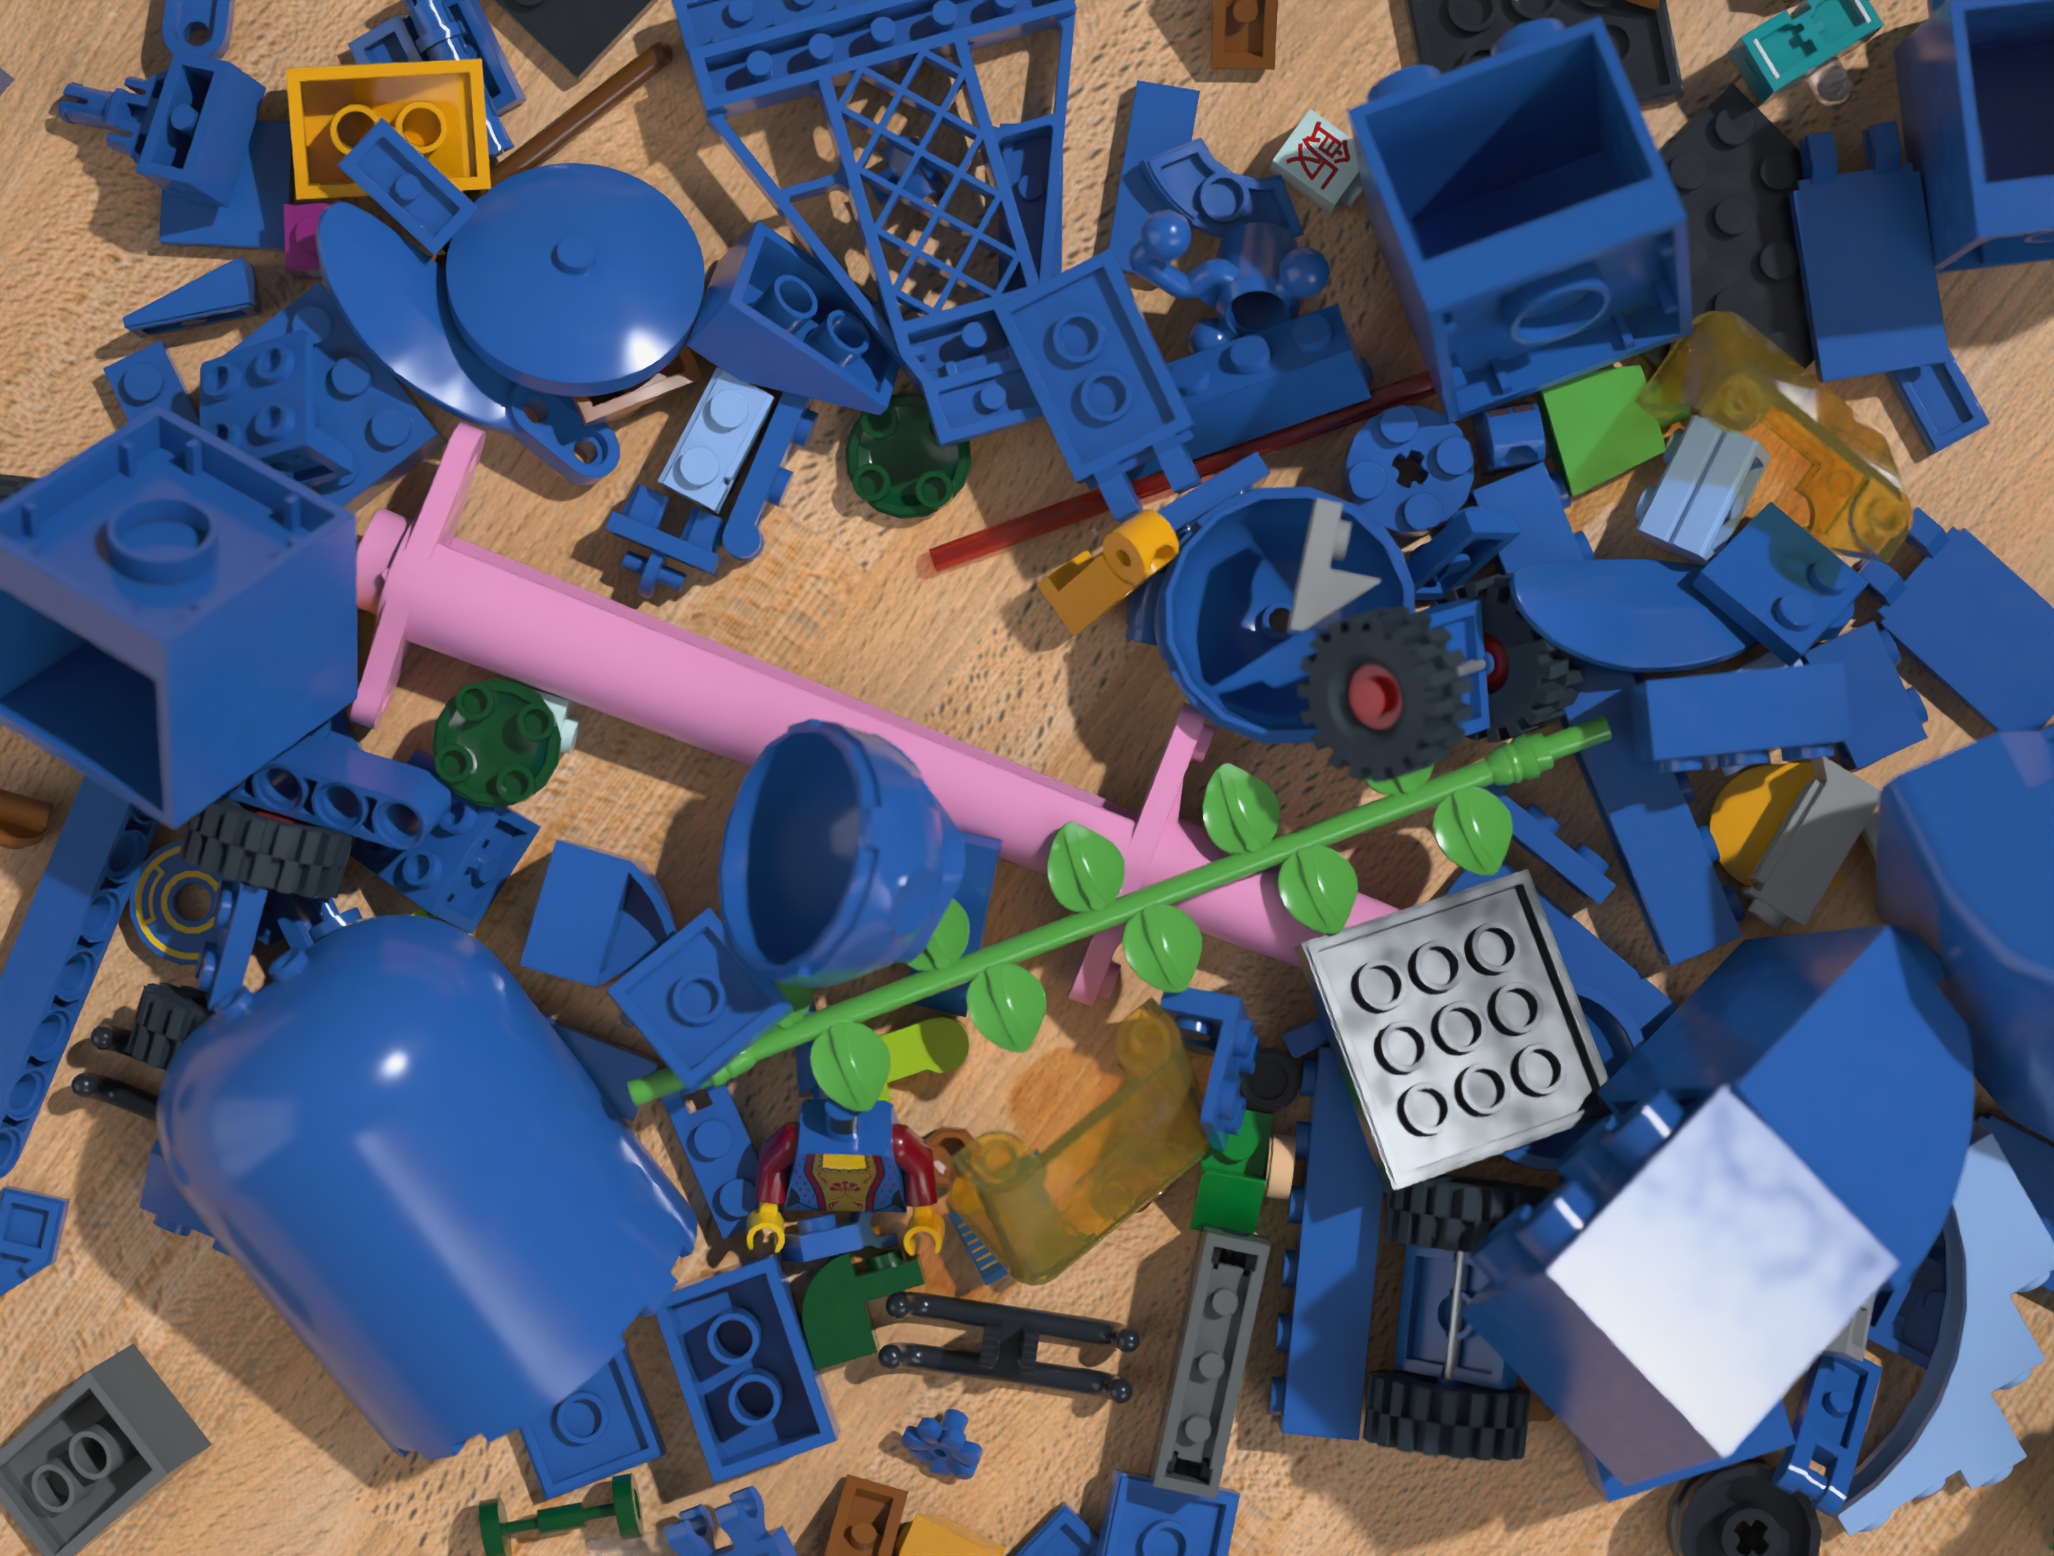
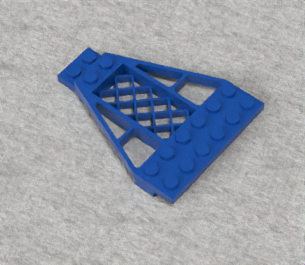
(782, 50)

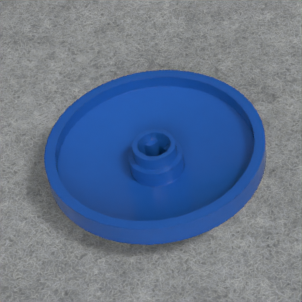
(575, 279)

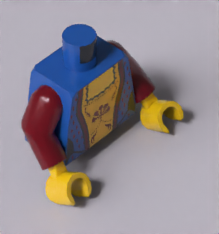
(846, 1164)

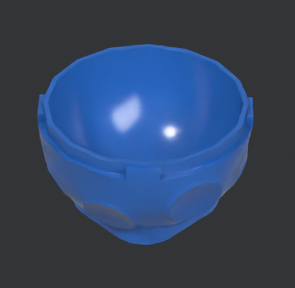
(1228, 581)
(835, 857)

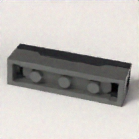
(1209, 1361)

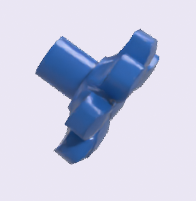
(944, 1445)

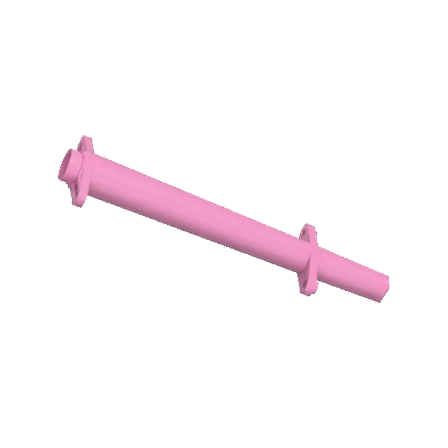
(710, 696)

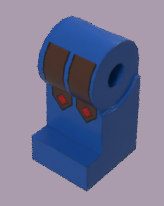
(1509, 438)

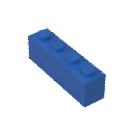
(1267, 382)

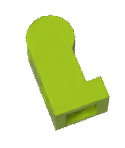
(930, 1044)

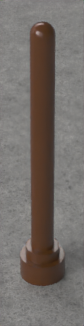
(579, 116)

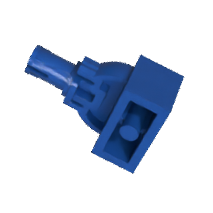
(181, 126)

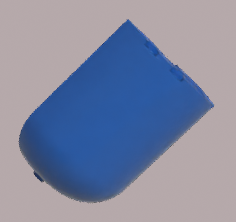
(421, 1180)

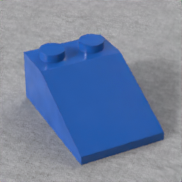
(788, 327)

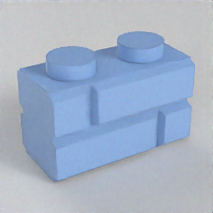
(718, 441)
(1701, 491)

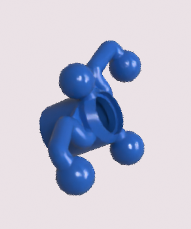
(1249, 284)

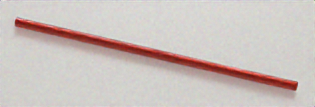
(1093, 502)

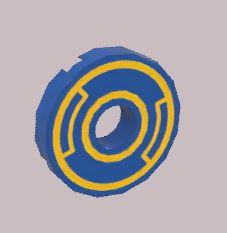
(157, 911)

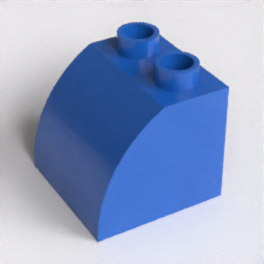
(1843, 1060)

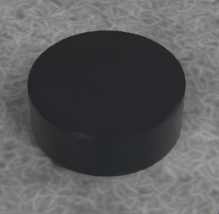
(1273, 1081)

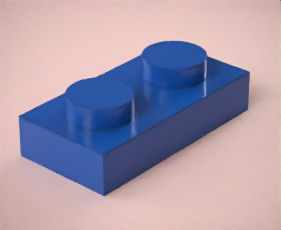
(408, 186)
(1460, 550)

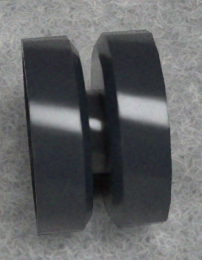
(1714, 1502)

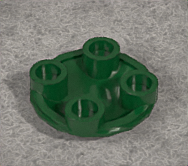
(899, 463)
(496, 743)

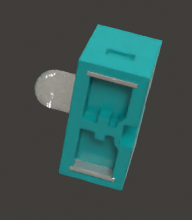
(1806, 48)

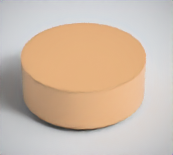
(1279, 1166)

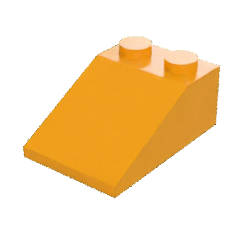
(428, 102)

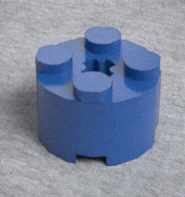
(1442, 461)

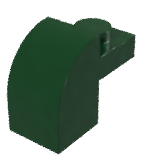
(837, 1308)

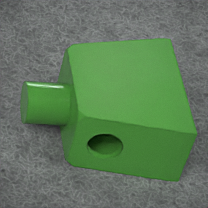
(1598, 427)

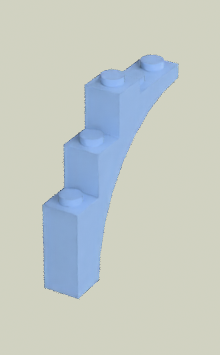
(1982, 1346)

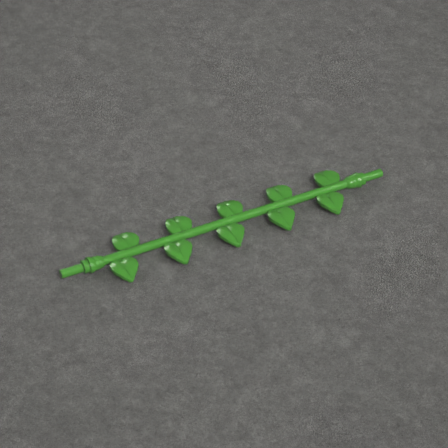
(1158, 938)

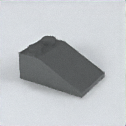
(96, 1454)

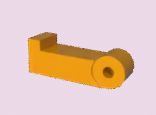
(1091, 588)

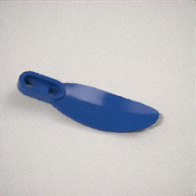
(403, 318)
(1632, 614)

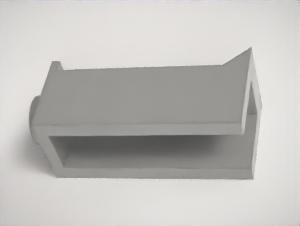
(1810, 845)

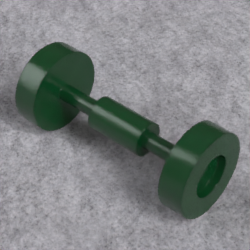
(497, 1530)

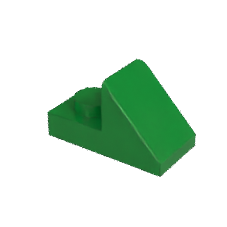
(1233, 1180)

